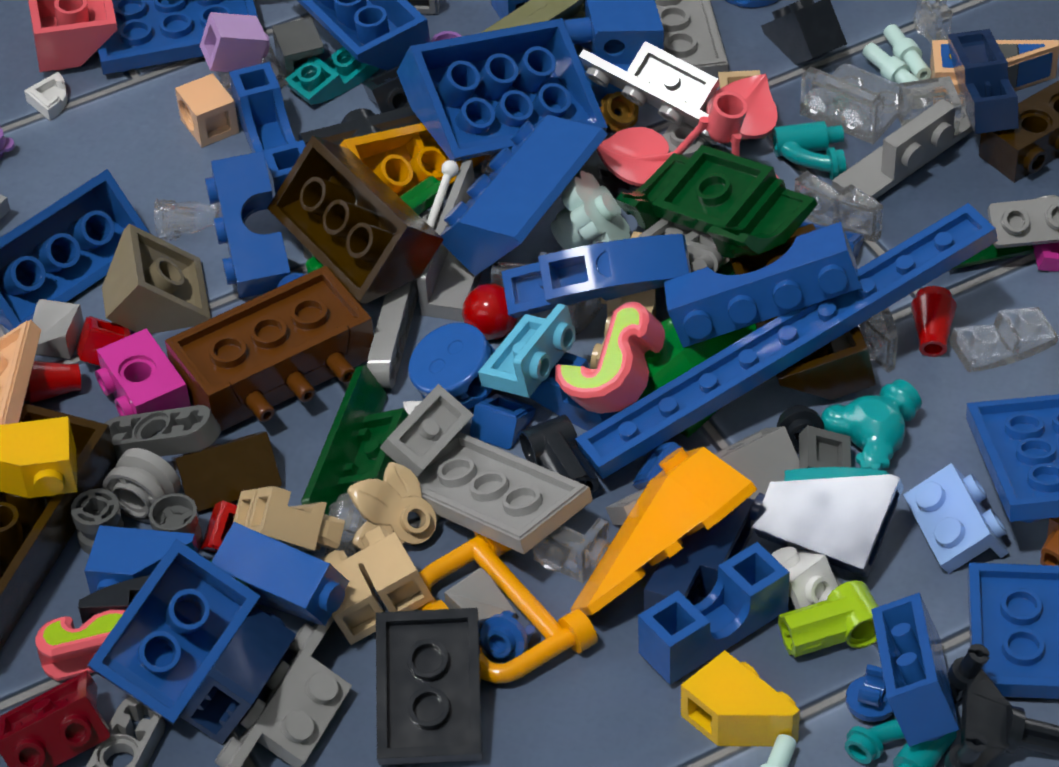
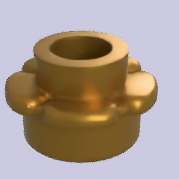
(628, 111)

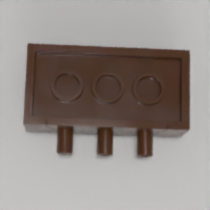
(273, 348)

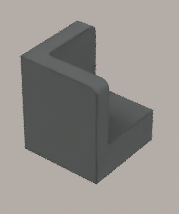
(296, 43)

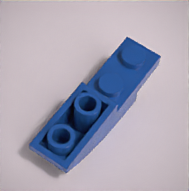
(595, 271)

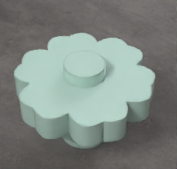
(589, 214)

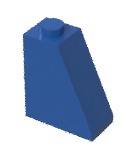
(281, 574)

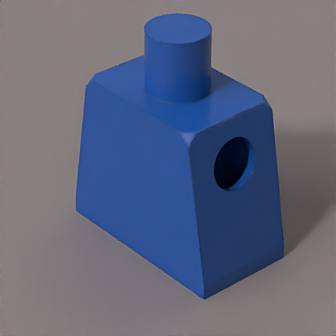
(617, 28)

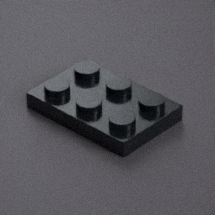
(428, 686)

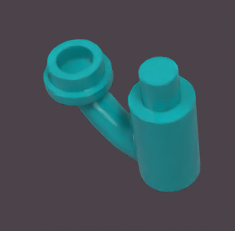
(801, 142)
(867, 745)

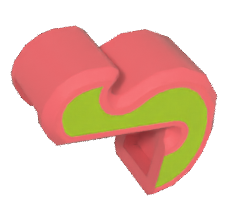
(621, 366)
(68, 650)

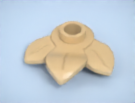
(388, 505)

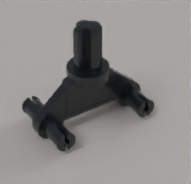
(988, 719)

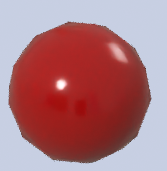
(487, 310)

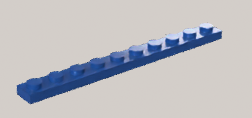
(784, 342)

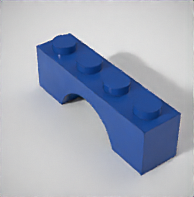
(265, 120)
(810, 272)

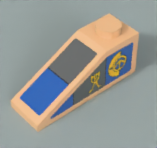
(1028, 61)

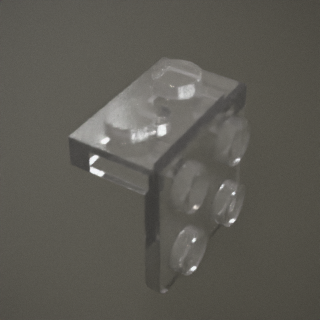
(850, 98)

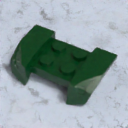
(721, 196)

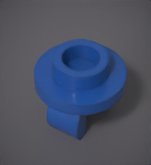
(505, 637)
(867, 696)

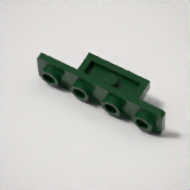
(354, 441)

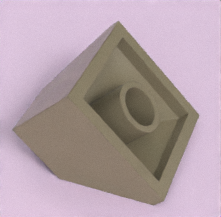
(154, 285)

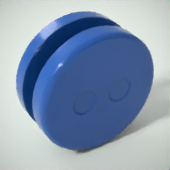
(452, 360)

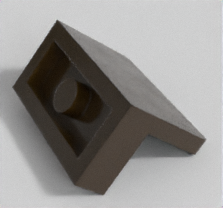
(227, 469)

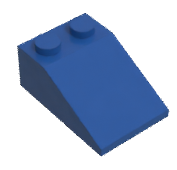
(173, 631)

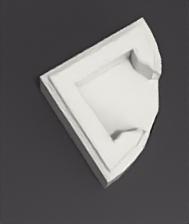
(48, 96)

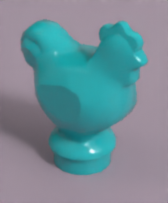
(875, 422)

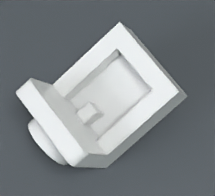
(810, 575)

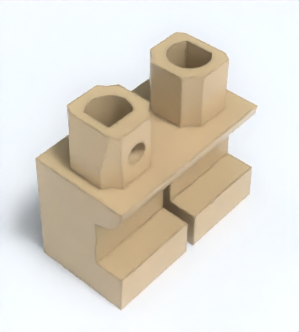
(298, 526)
(382, 566)

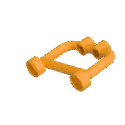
(571, 630)

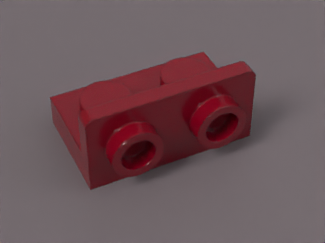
(53, 725)

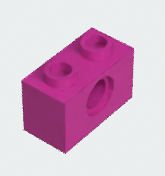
(140, 376)

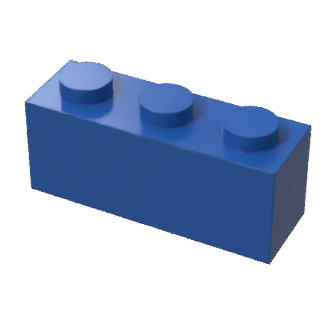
(914, 670)

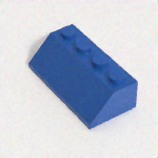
(372, 29)
(518, 189)
(62, 248)

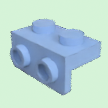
(954, 518)

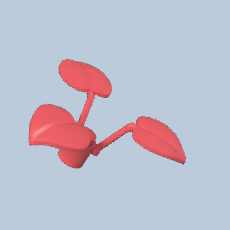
(734, 112)

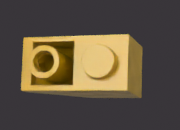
(736, 706)

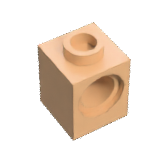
(207, 110)

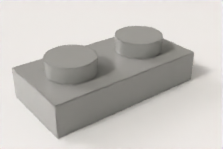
(427, 430)

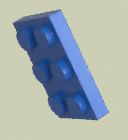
(1018, 622)

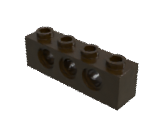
(1032, 144)

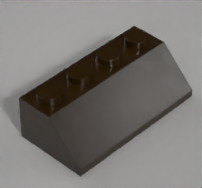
(353, 221)
(833, 369)

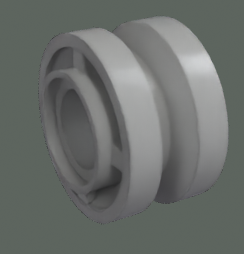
(140, 481)

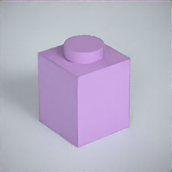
(233, 42)

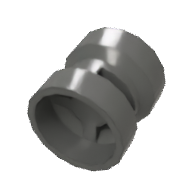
(94, 509)
(176, 514)

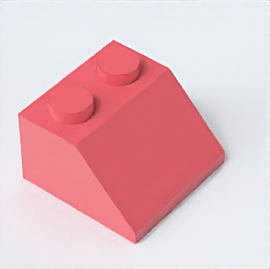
(70, 30)

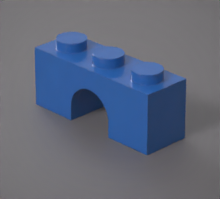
(240, 189)
(683, 636)

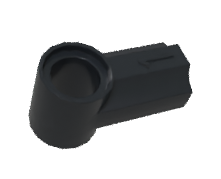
(555, 448)

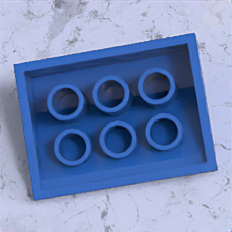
(488, 84)

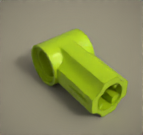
(839, 619)

